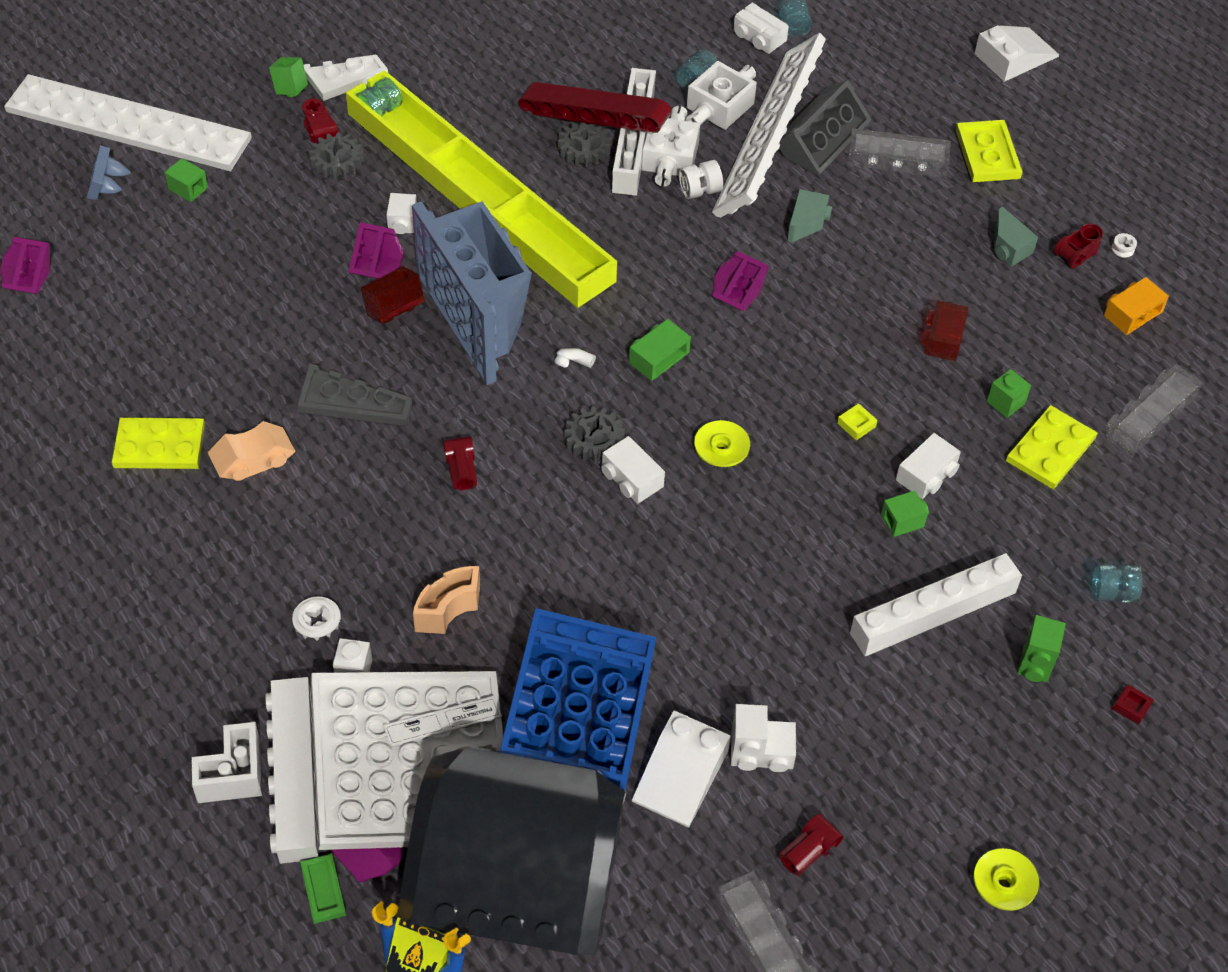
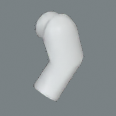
(576, 355)

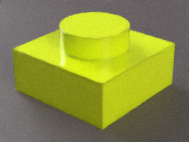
(857, 421)

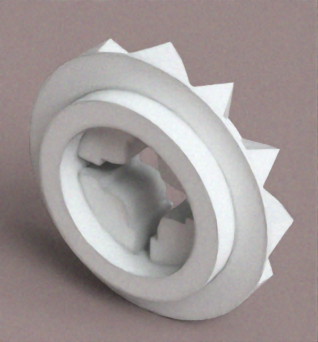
(313, 607)

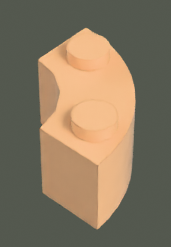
(251, 451)
(446, 599)

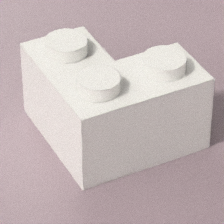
(760, 741)
(230, 774)

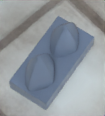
(105, 166)

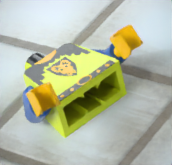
(417, 947)

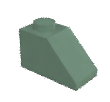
(809, 214)
(1012, 238)

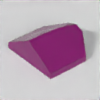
(375, 251)
(25, 265)
(739, 280)
(370, 862)

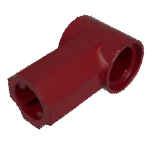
(460, 458)
(813, 842)

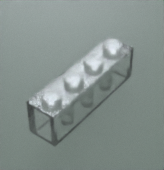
(899, 153)
(1152, 410)
(761, 926)

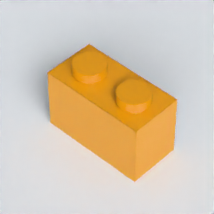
(1135, 305)

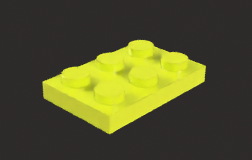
(988, 151)
(158, 443)
(1051, 447)

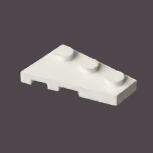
(339, 78)

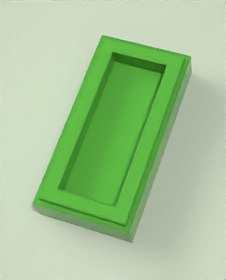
(323, 888)

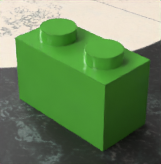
(659, 349)
(1041, 649)

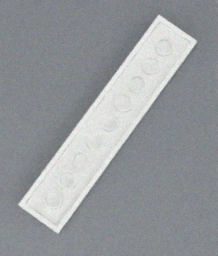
(128, 122)
(769, 127)

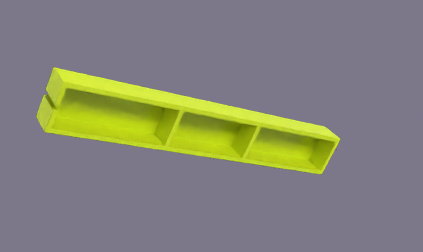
(468, 176)

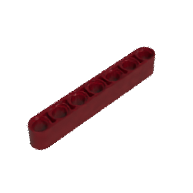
(595, 107)

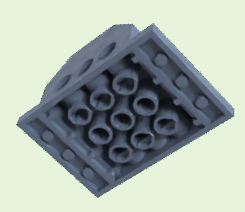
(473, 280)

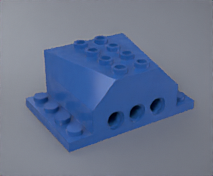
(580, 694)

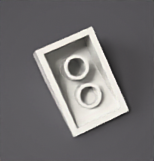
(1012, 50)
(682, 768)

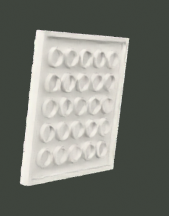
(361, 781)

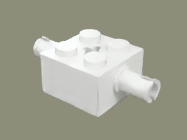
(721, 95)
(671, 147)

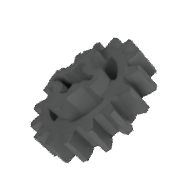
(584, 144)
(336, 156)
(593, 433)

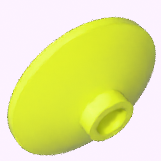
(725, 435)
(1009, 866)

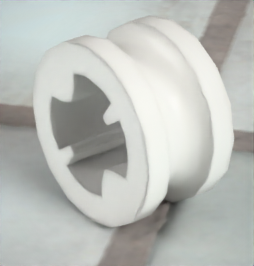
(1124, 245)

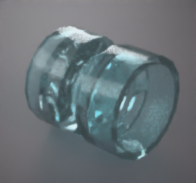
(796, 16)
(694, 67)
(382, 96)
(1107, 582)

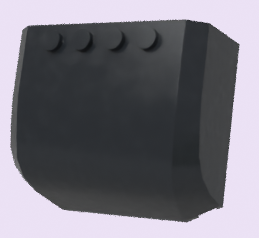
(512, 850)

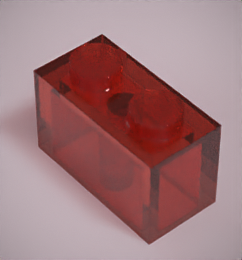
(392, 295)
(946, 330)

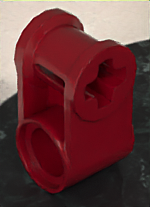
(318, 120)
(1079, 245)

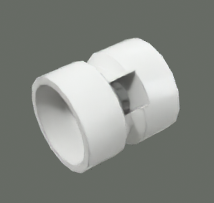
(701, 179)

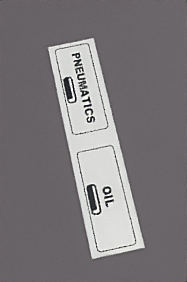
(442, 721)

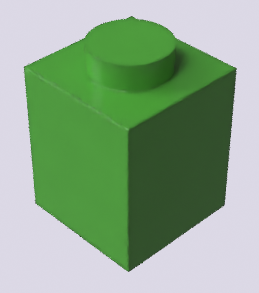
(288, 76)
(186, 179)
(1008, 393)
(904, 513)

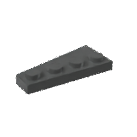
(338, 397)

